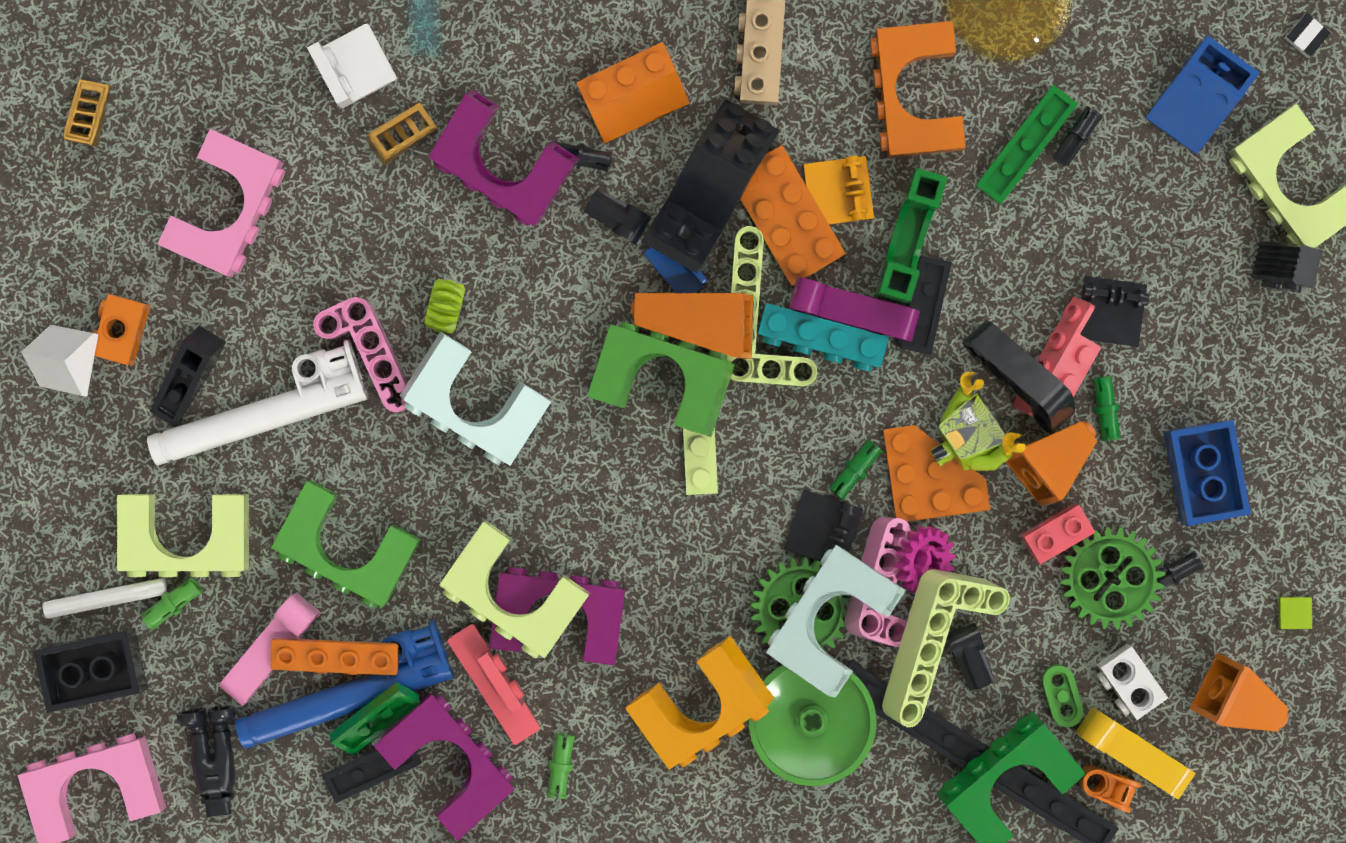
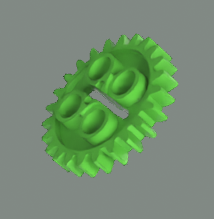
(783, 586)
(1135, 596)

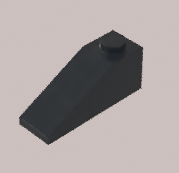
(187, 374)

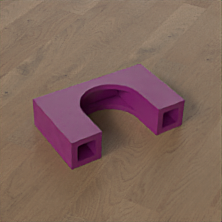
(460, 154)
(602, 607)
(484, 783)

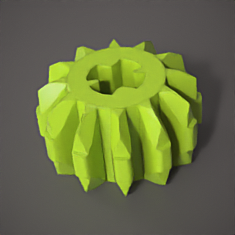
(444, 306)

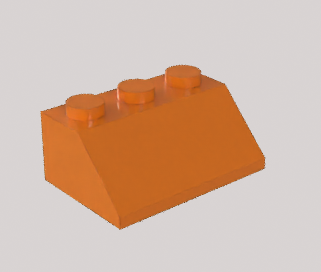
(633, 92)

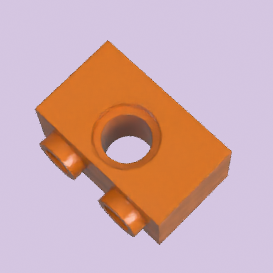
(133, 316)

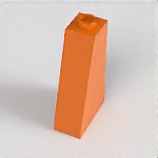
(704, 319)

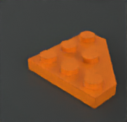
(921, 486)

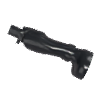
(215, 774)

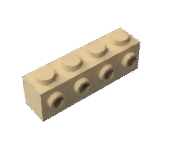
(761, 52)

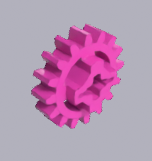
(920, 557)

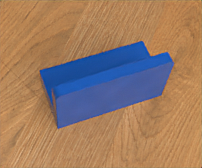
(676, 275)

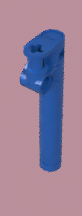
(419, 667)

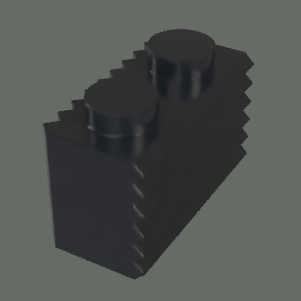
(1286, 265)

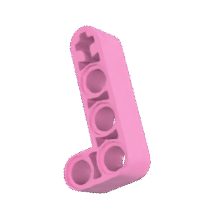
(372, 357)
(878, 624)
(255, 665)

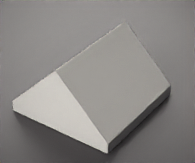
(62, 359)

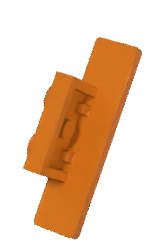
(334, 656)

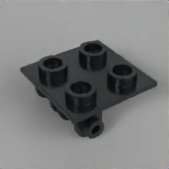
(1116, 311)
(821, 525)

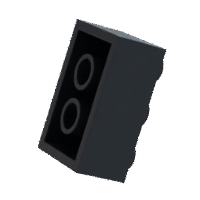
(90, 670)

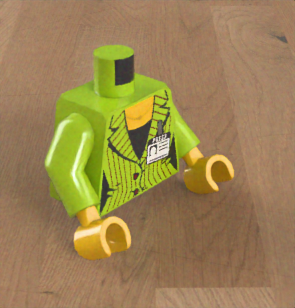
(972, 432)

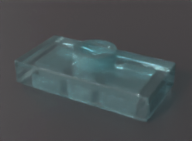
(425, 28)

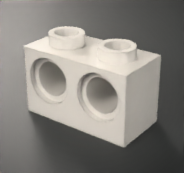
(1135, 677)

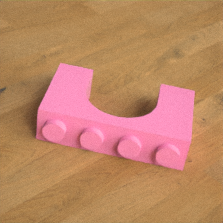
(224, 248)
(127, 762)

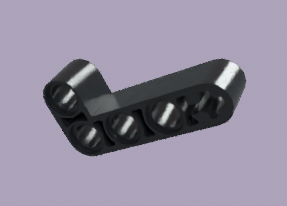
(1045, 394)

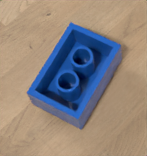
(1207, 472)

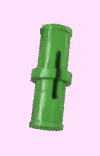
(171, 603)
(560, 765)

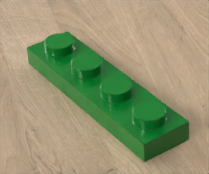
(1026, 144)

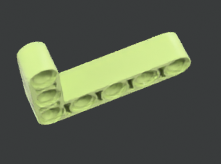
(786, 363)
(926, 635)

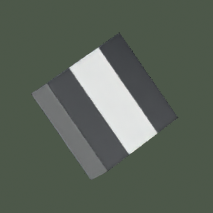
(1307, 35)

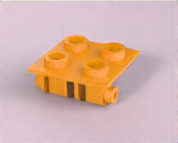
(841, 189)

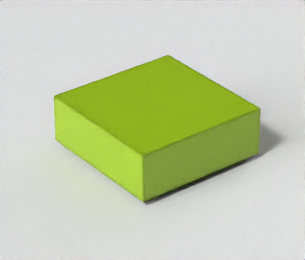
(1295, 612)

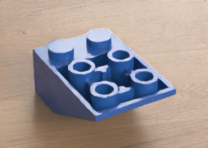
(1202, 94)

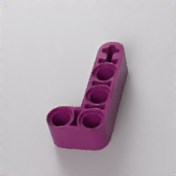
(854, 309)

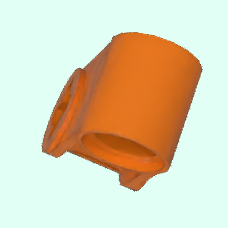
(1113, 788)

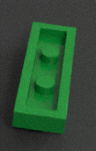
(374, 718)

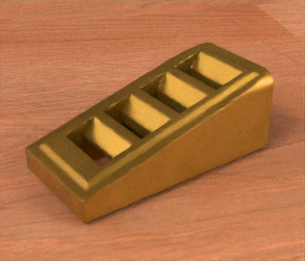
(96, 126)
(407, 142)

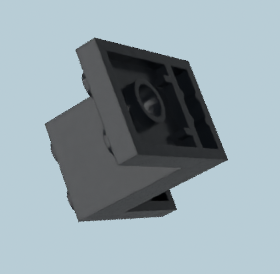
(710, 185)

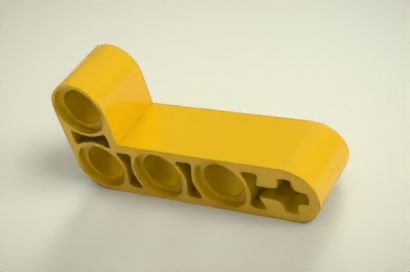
(1135, 753)

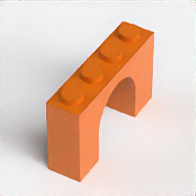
(903, 132)

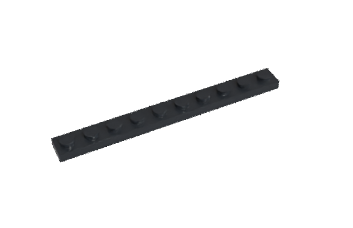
(1015, 782)

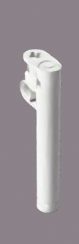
(330, 388)

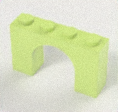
(1259, 160)
(141, 551)
(469, 582)

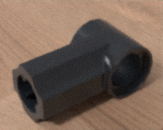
(622, 218)
(968, 650)

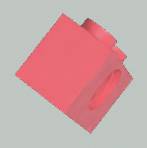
(1057, 533)

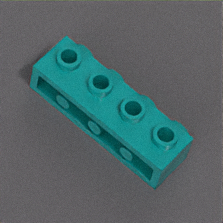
(821, 335)

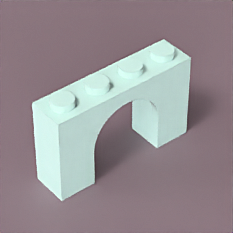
(499, 436)
(796, 642)

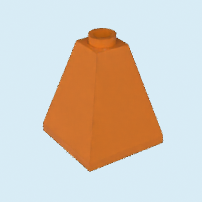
(1053, 461)
(1238, 698)

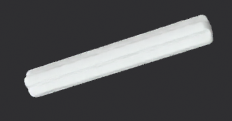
(104, 598)

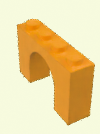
(679, 737)

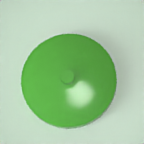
(811, 734)

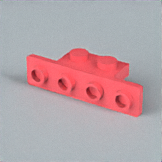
(1067, 352)
(494, 684)

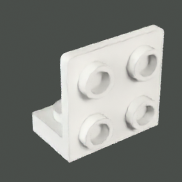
(353, 65)

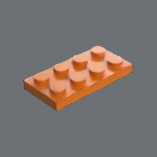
(790, 218)

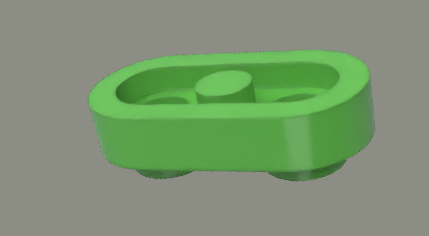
(1061, 695)

